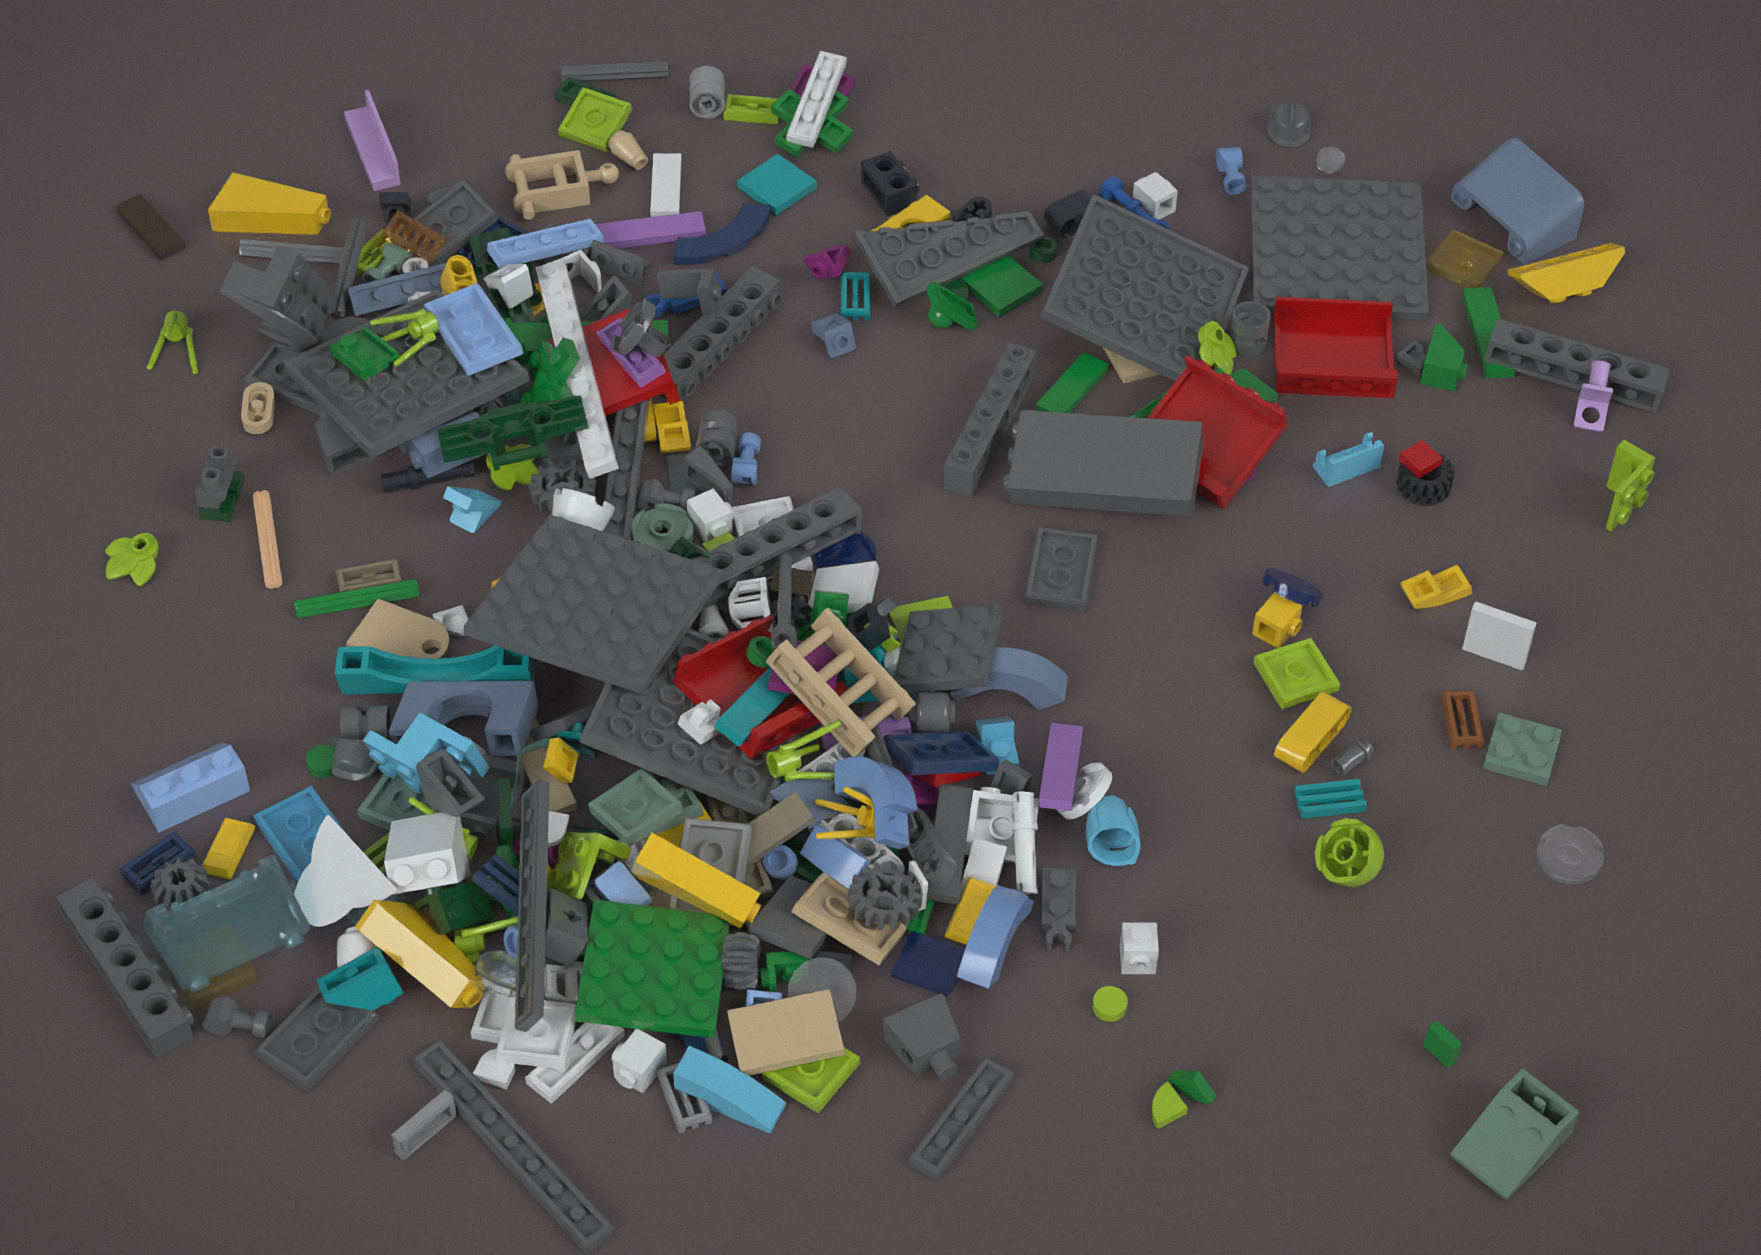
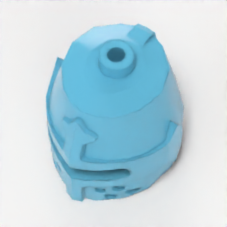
(1112, 826)

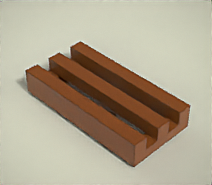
(1464, 739)

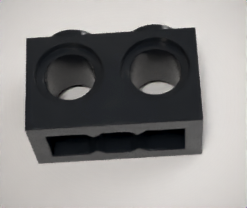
(889, 183)

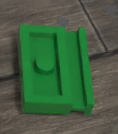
(364, 353)

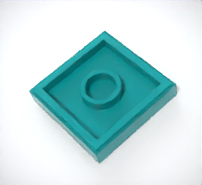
(777, 184)

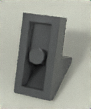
(608, 301)

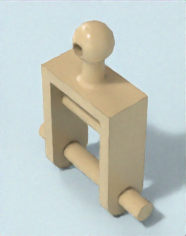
(558, 167)

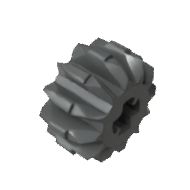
(179, 882)
(741, 961)

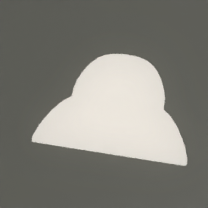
(338, 878)

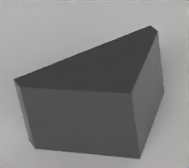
(446, 785)

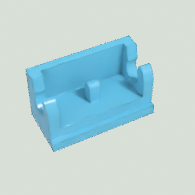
(1349, 462)

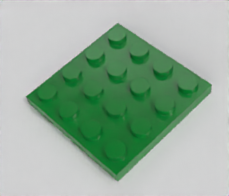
(652, 969)

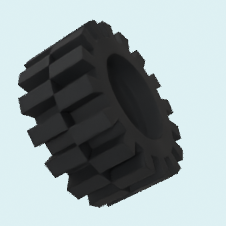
(1426, 490)

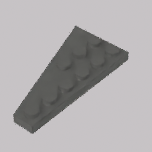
(941, 250)

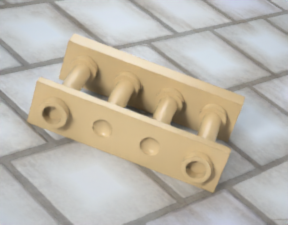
(821, 698)

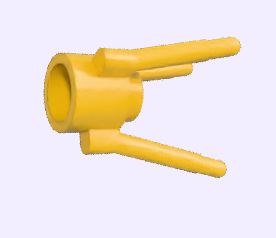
(864, 815)

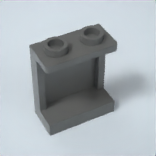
(483, 818)

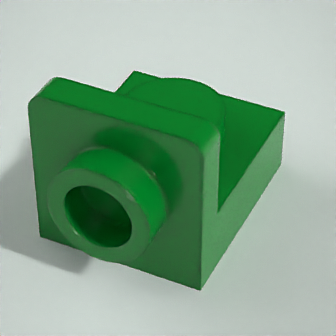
(779, 968)

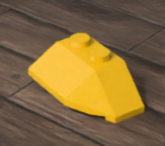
(1570, 273)

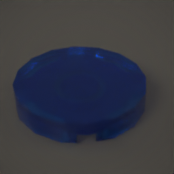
(851, 550)
(1292, 587)

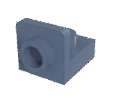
(836, 333)

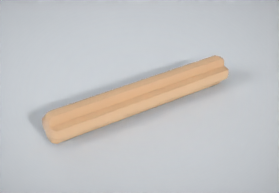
(267, 539)

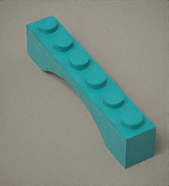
(380, 672)

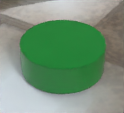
(759, 651)
(320, 761)

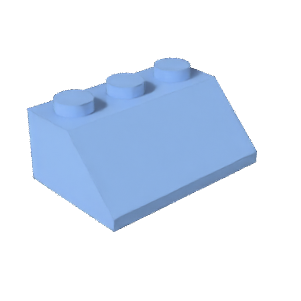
(192, 786)

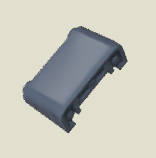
(1525, 198)

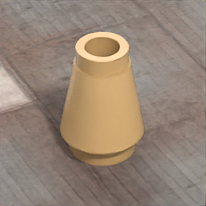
(627, 149)

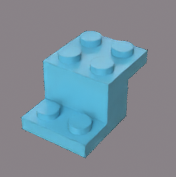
(420, 741)

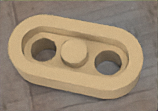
(258, 408)

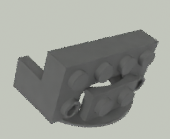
(286, 297)

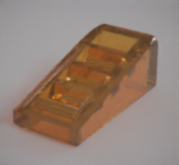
(399, 220)

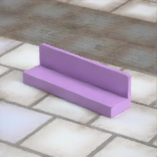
(373, 145)

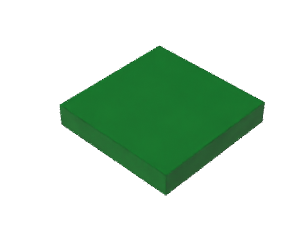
(1003, 285)

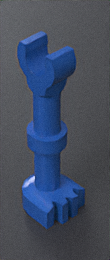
(1113, 188)

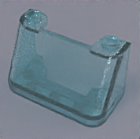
(227, 925)

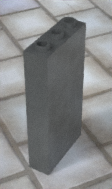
(1105, 463)

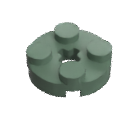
(662, 516)

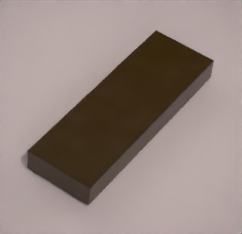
(150, 226)

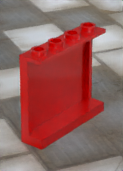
(1333, 347)
(614, 383)
(1235, 422)
(725, 673)

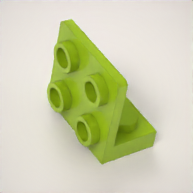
(1629, 480)
(577, 858)

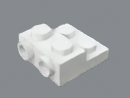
(992, 819)

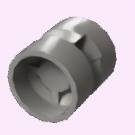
(707, 92)

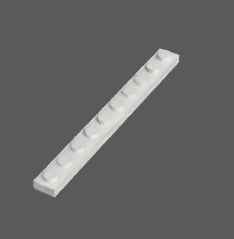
(566, 322)

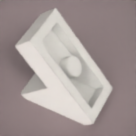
(512, 282)

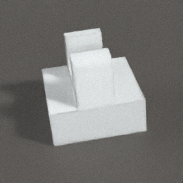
(700, 721)

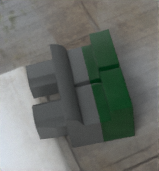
(219, 486)

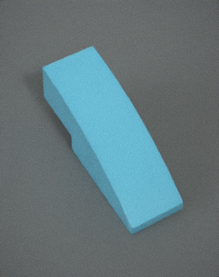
(728, 1090)

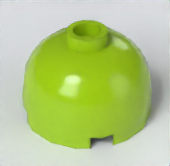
(1349, 853)

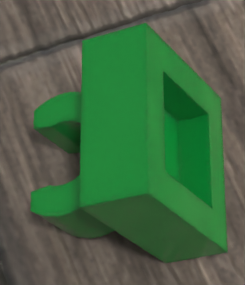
(835, 601)

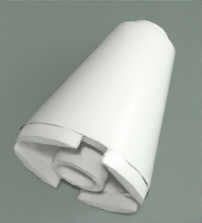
(581, 508)

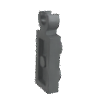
(1058, 905)

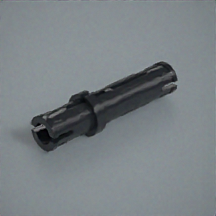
(414, 477)

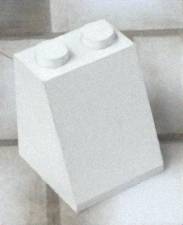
(426, 852)

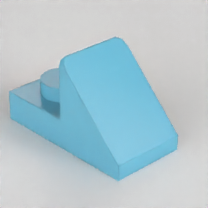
(470, 507)
(998, 737)

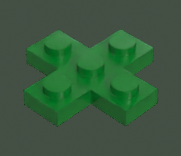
(833, 133)
(550, 371)

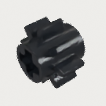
(799, 611)

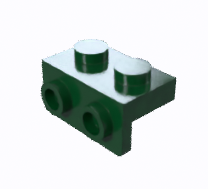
(457, 906)

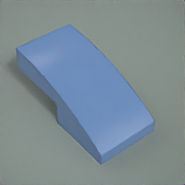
(834, 857)

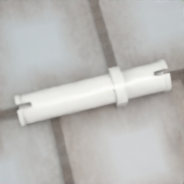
(1025, 842)

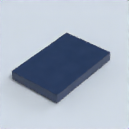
(941, 753)

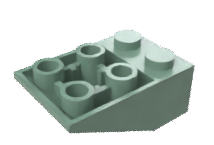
(1516, 1134)

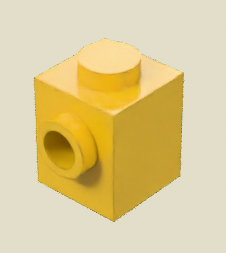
(1277, 620)

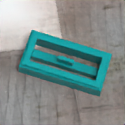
(855, 311)
(1328, 794)

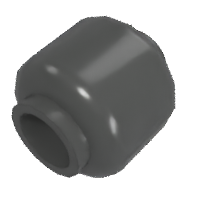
(933, 712)

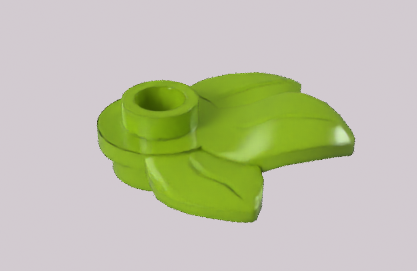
(1216, 346)
(512, 473)
(130, 559)

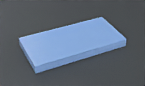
(474, 329)

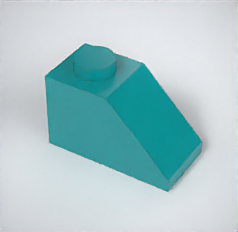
(361, 983)

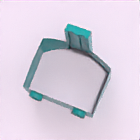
(572, 739)

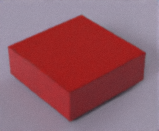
(1420, 458)

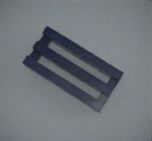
(503, 874)
(143, 879)

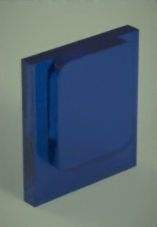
(928, 964)

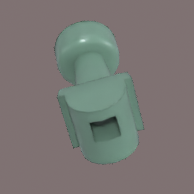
(393, 261)

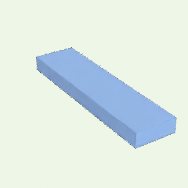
(544, 243)

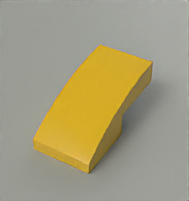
(671, 427)
(1436, 590)

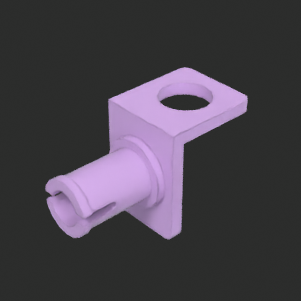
(1595, 396)

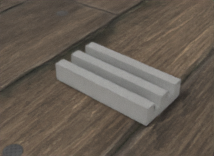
(691, 1119)
(424, 1125)

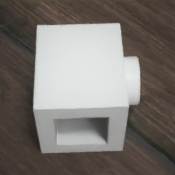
(1156, 195)
(710, 515)
(1139, 948)
(638, 1060)

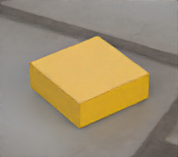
(560, 760)

